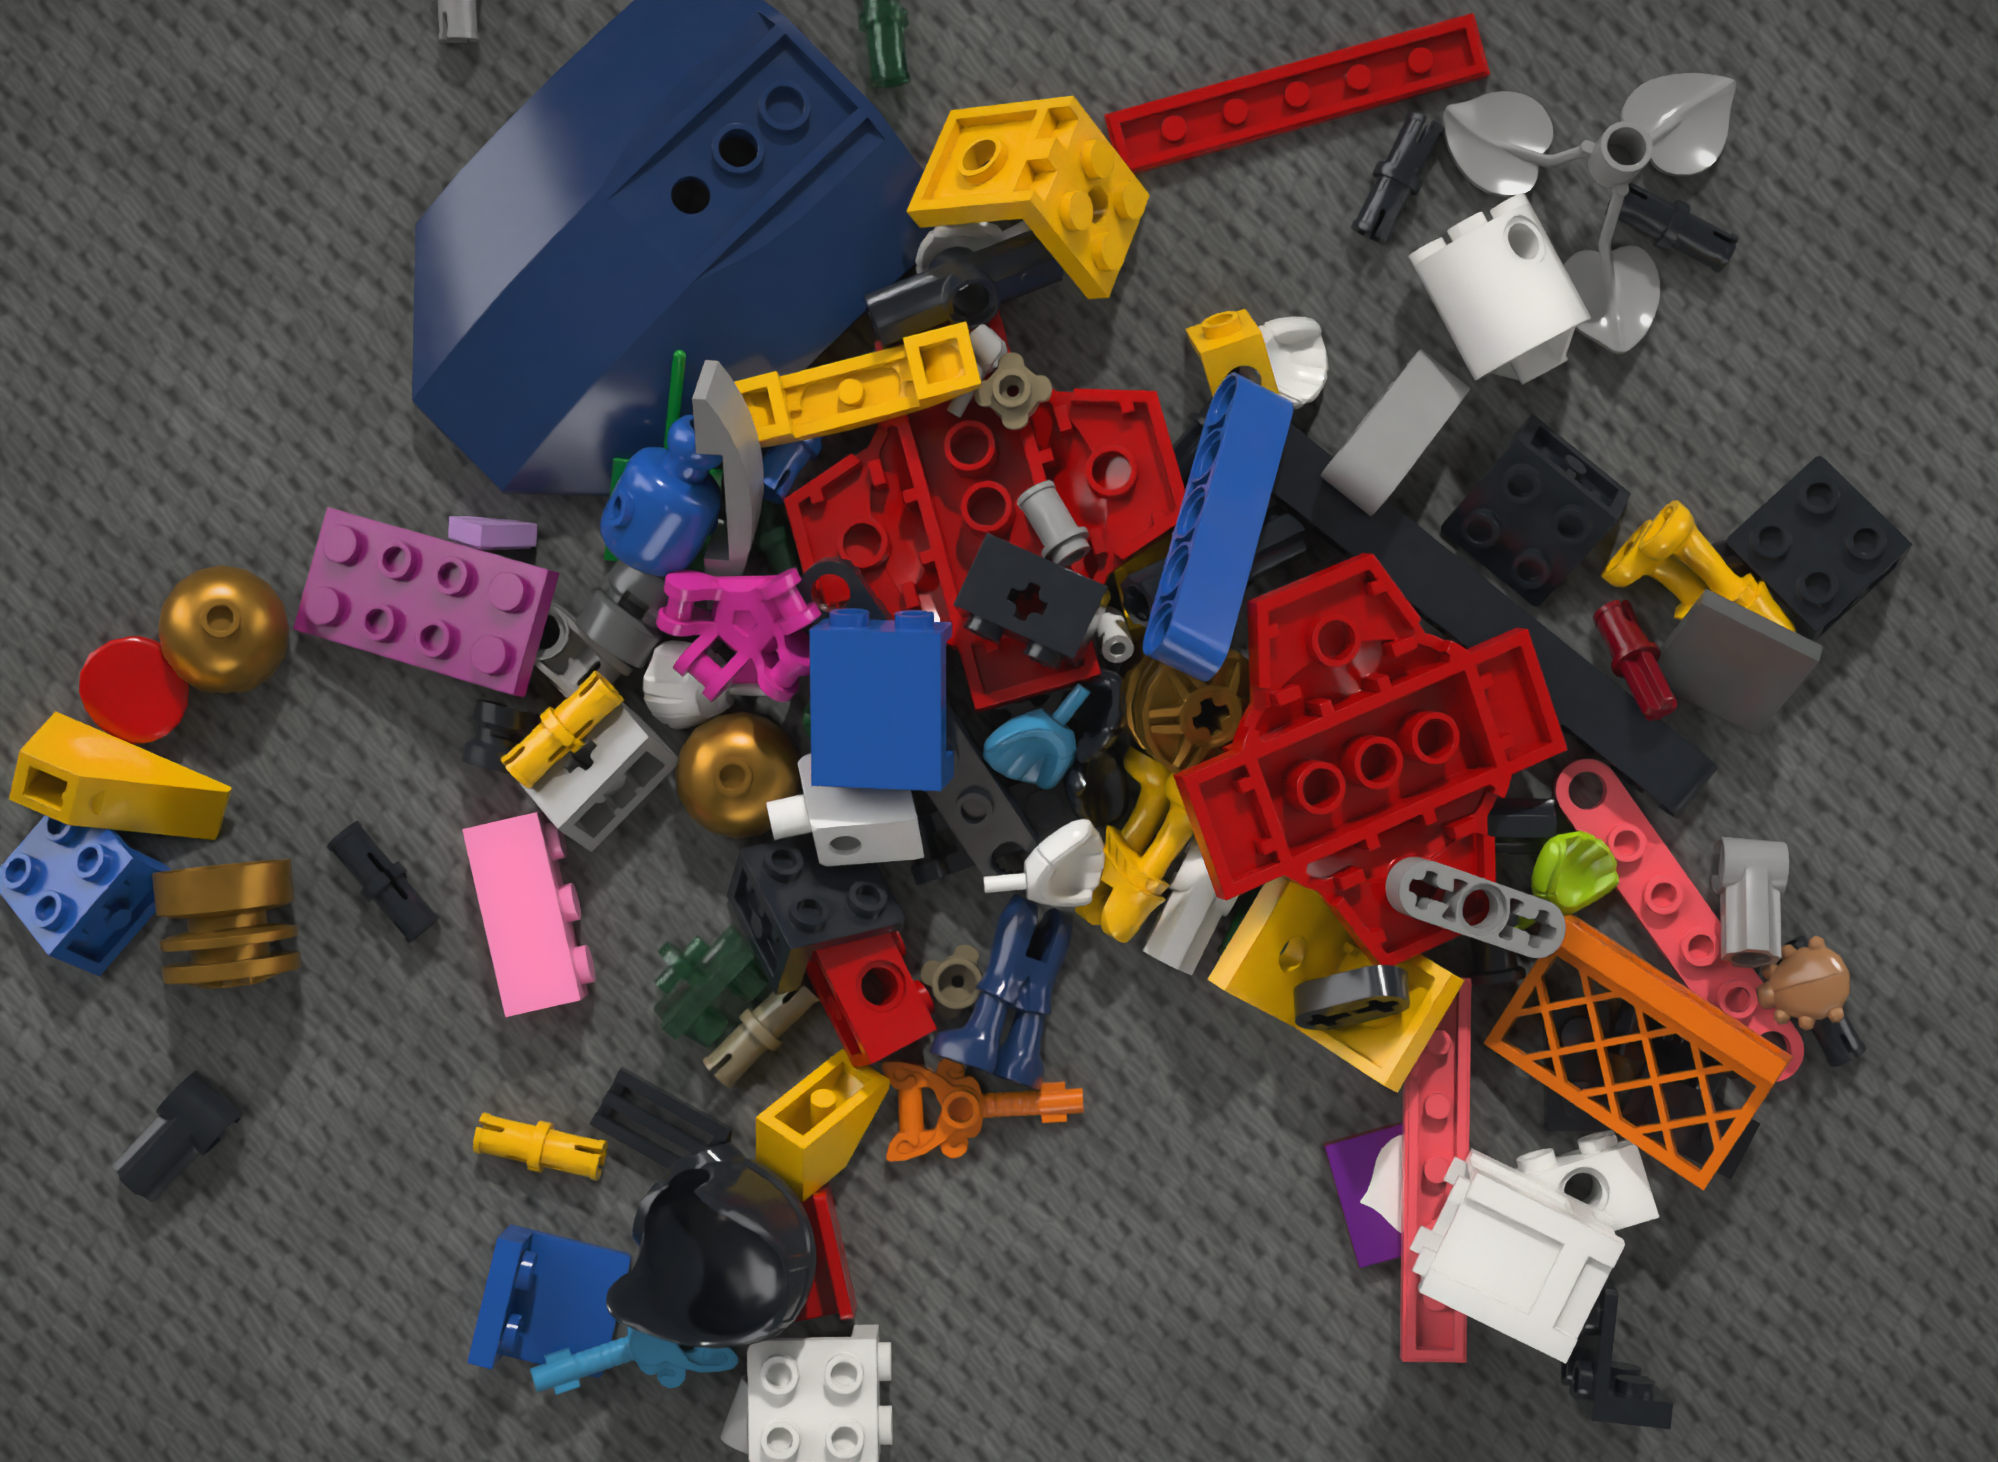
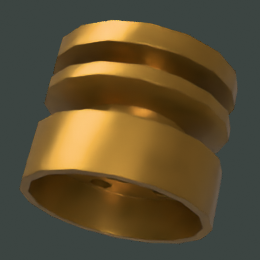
(1166, 700)
(226, 922)

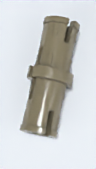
(758, 1032)

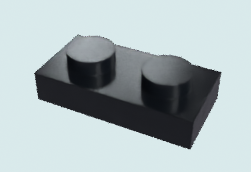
(1581, 1068)

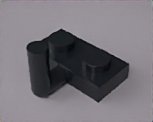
(1687, 1101)

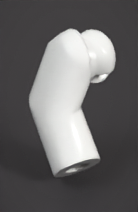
(1113, 637)

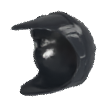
(718, 1254)

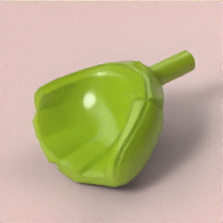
(1572, 873)

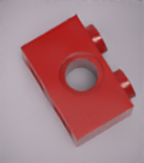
(867, 1029)

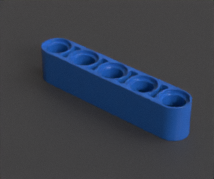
(1218, 528)

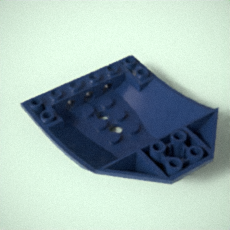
(571, 278)

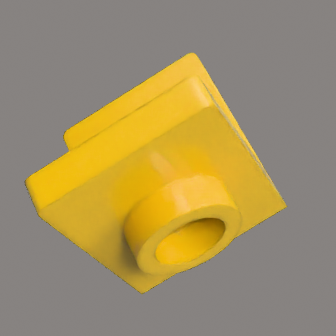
(1229, 342)

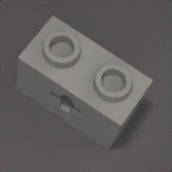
(605, 779)

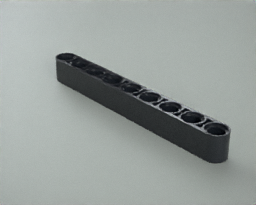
(1474, 610)

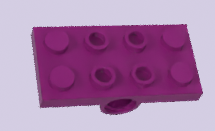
(426, 601)

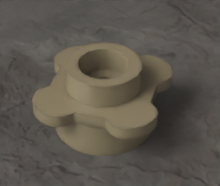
(1015, 409)
(940, 974)

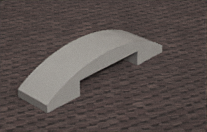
(727, 429)

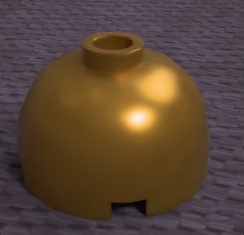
(223, 630)
(733, 770)

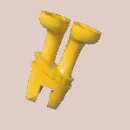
(1687, 564)
(1131, 874)

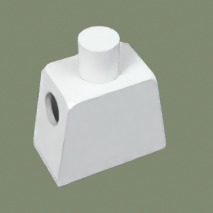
(849, 822)

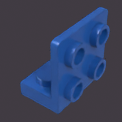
(79, 891)
(545, 1297)

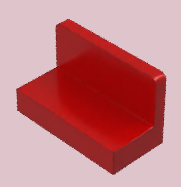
(832, 1283)

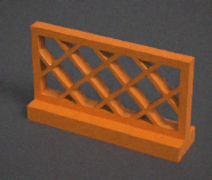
(1669, 1004)

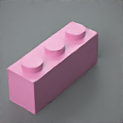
(529, 913)

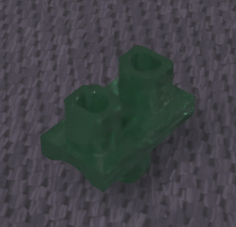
(699, 977)

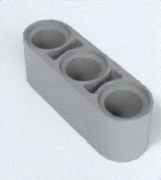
(1395, 432)

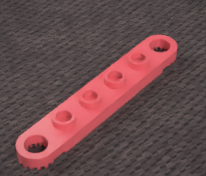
(1669, 904)

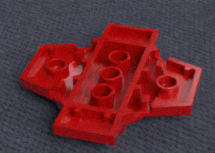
(938, 483)
(1366, 754)

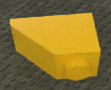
(819, 1123)

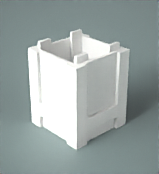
(1516, 1254)

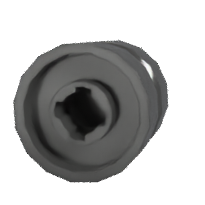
(621, 624)

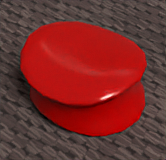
(133, 690)

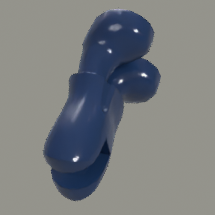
(1016, 981)

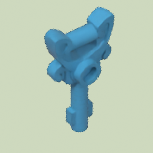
(650, 1353)

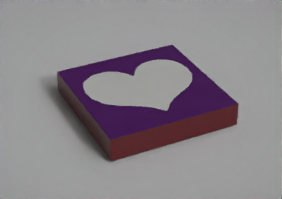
(1369, 1190)

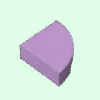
(492, 533)

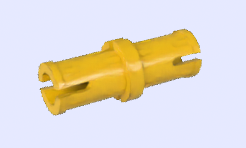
(562, 730)
(540, 1146)

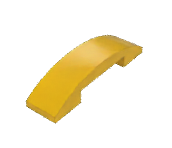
(862, 388)

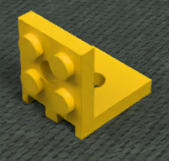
(1044, 169)
(1320, 948)

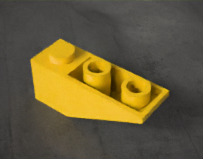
(113, 785)

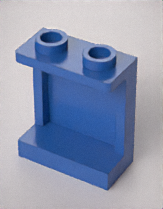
(879, 701)

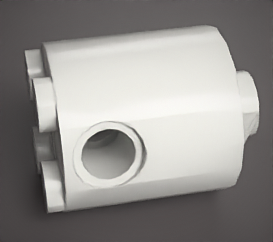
(1502, 292)

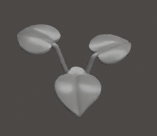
(1670, 120)

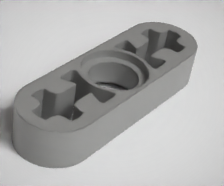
(1449, 912)

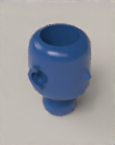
(663, 505)

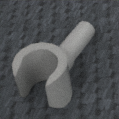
(987, 349)

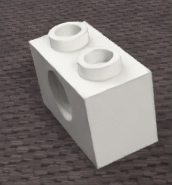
(1616, 1173)

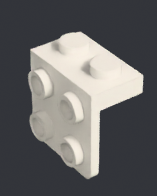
(819, 1398)

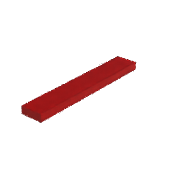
(1298, 95)

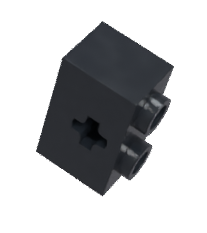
(1010, 573)

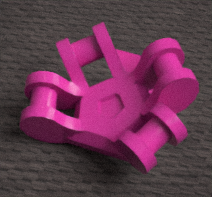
(752, 619)

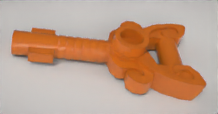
(963, 1107)

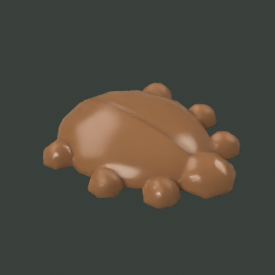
(1806, 985)

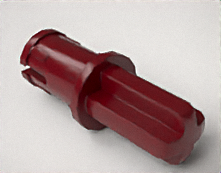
(1635, 658)

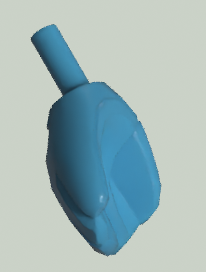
(1036, 744)

